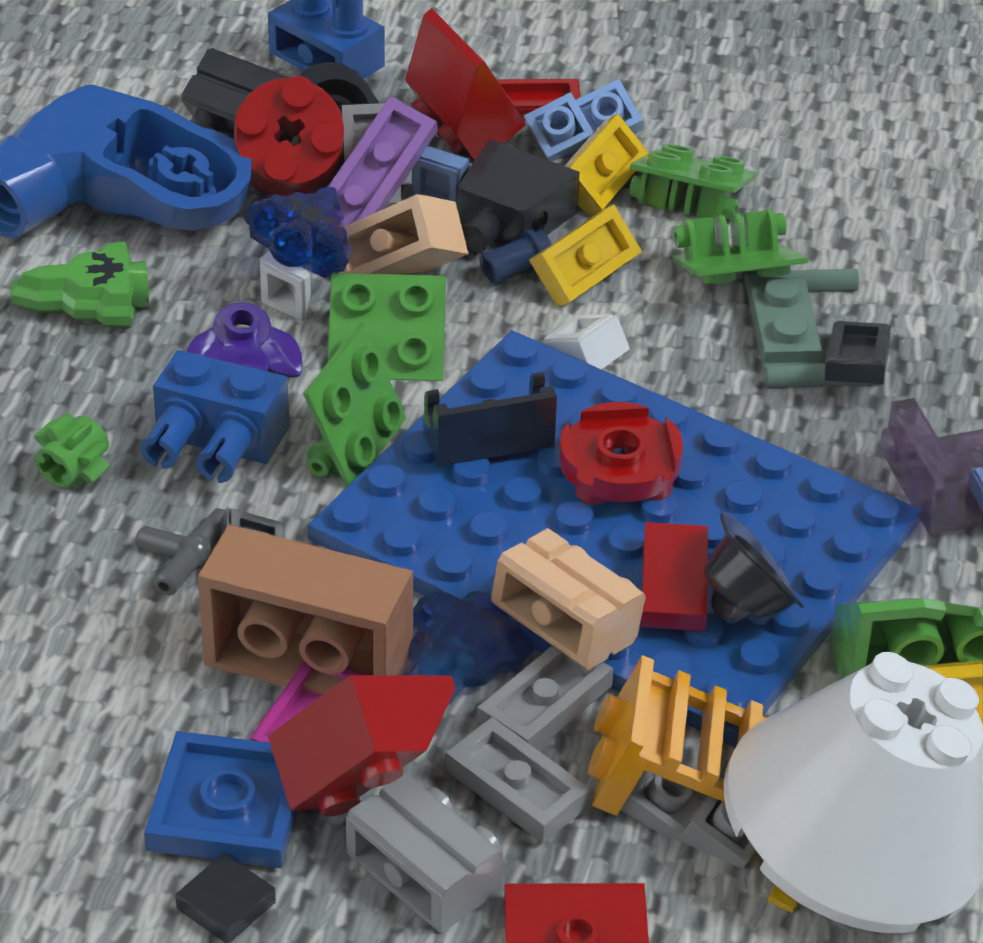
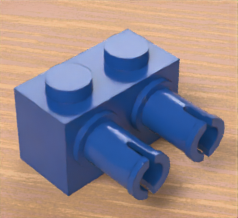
(326, 32)
(219, 408)

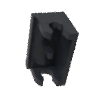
(491, 426)

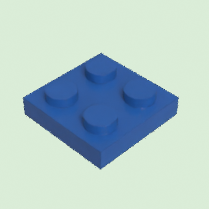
(221, 800)

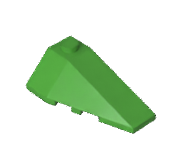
(911, 627)

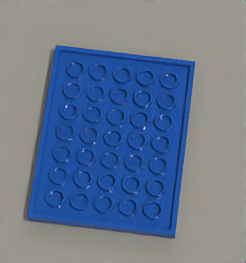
(462, 516)

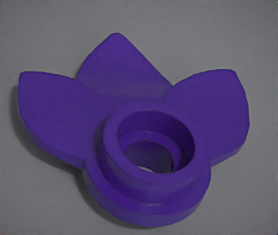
(254, 346)

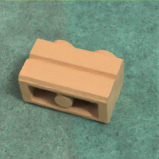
(568, 598)

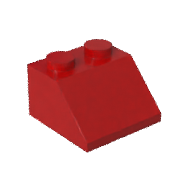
(458, 90)
(357, 738)

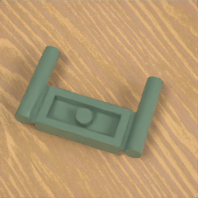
(787, 324)

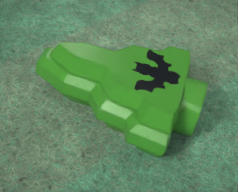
(89, 287)

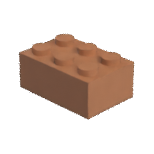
(291, 602)

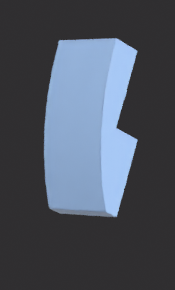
(568, 123)

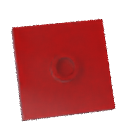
(575, 913)

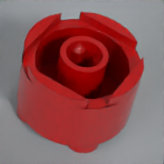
(297, 109)

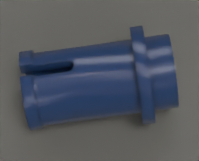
(513, 257)

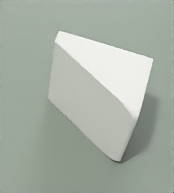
(285, 287)
(591, 338)

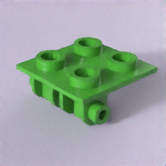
(677, 163)
(752, 248)
(401, 315)
(352, 409)

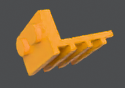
(647, 731)

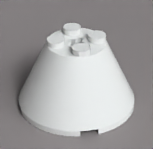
(868, 797)

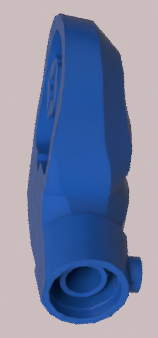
(121, 160)

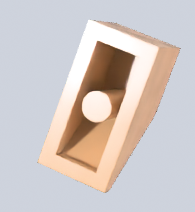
(406, 238)

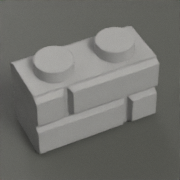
(425, 851)

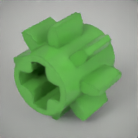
(71, 451)

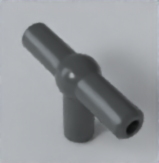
(186, 551)

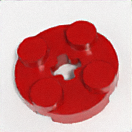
(642, 473)

